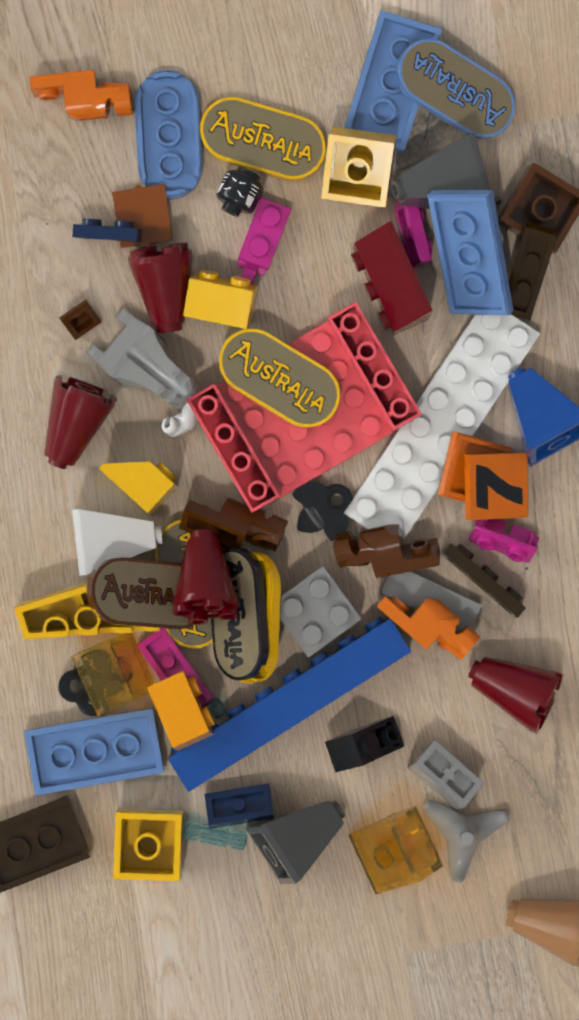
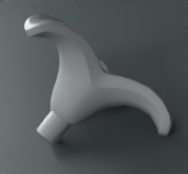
(463, 833)

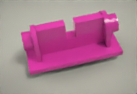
(518, 545)

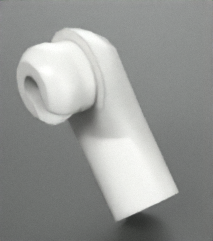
(179, 423)

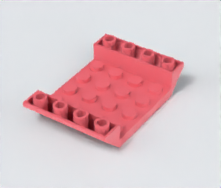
(275, 457)

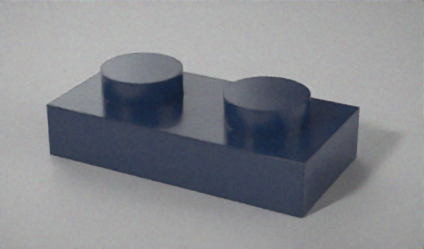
(94, 230)
(239, 806)

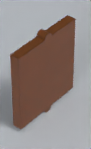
(147, 210)

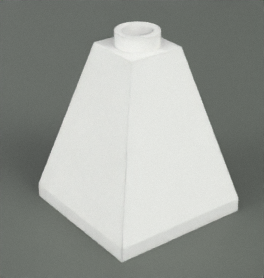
(111, 536)

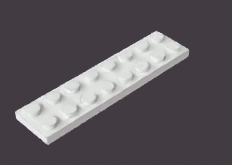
(451, 403)

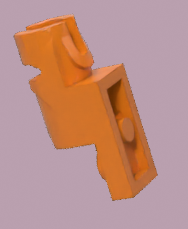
(82, 94)
(430, 623)

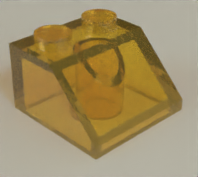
(113, 673)
(396, 851)

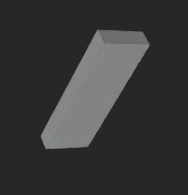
(413, 589)

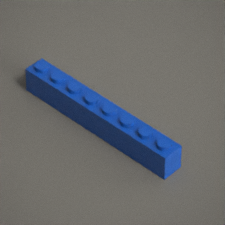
(290, 703)

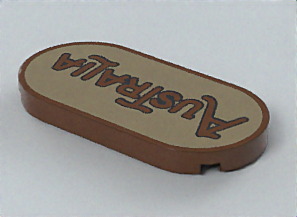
(136, 593)

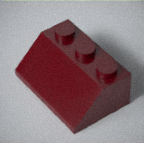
(391, 279)

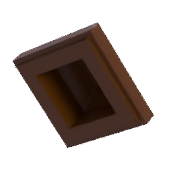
(80, 319)

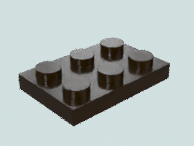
(40, 843)

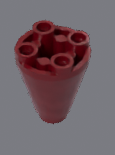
(163, 282)
(205, 581)

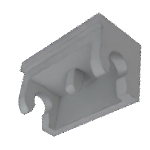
(446, 775)

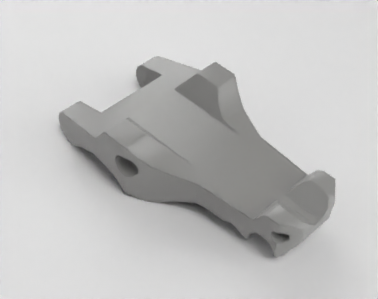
(142, 361)

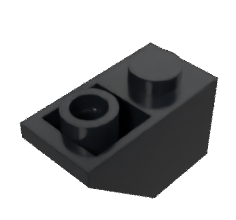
(364, 744)

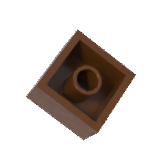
(543, 201)

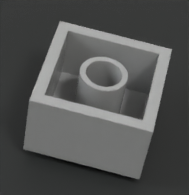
(316, 611)

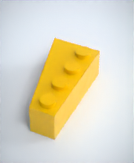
(64, 615)

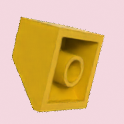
(142, 482)

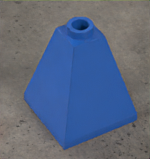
(543, 415)

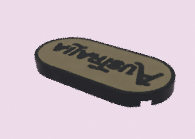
(243, 642)

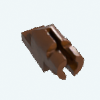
(235, 524)
(385, 550)

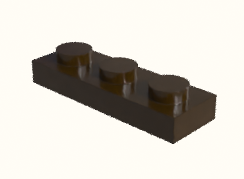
(530, 268)
(484, 579)

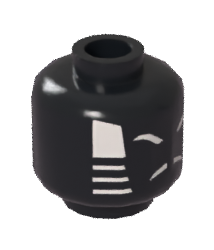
(240, 191)

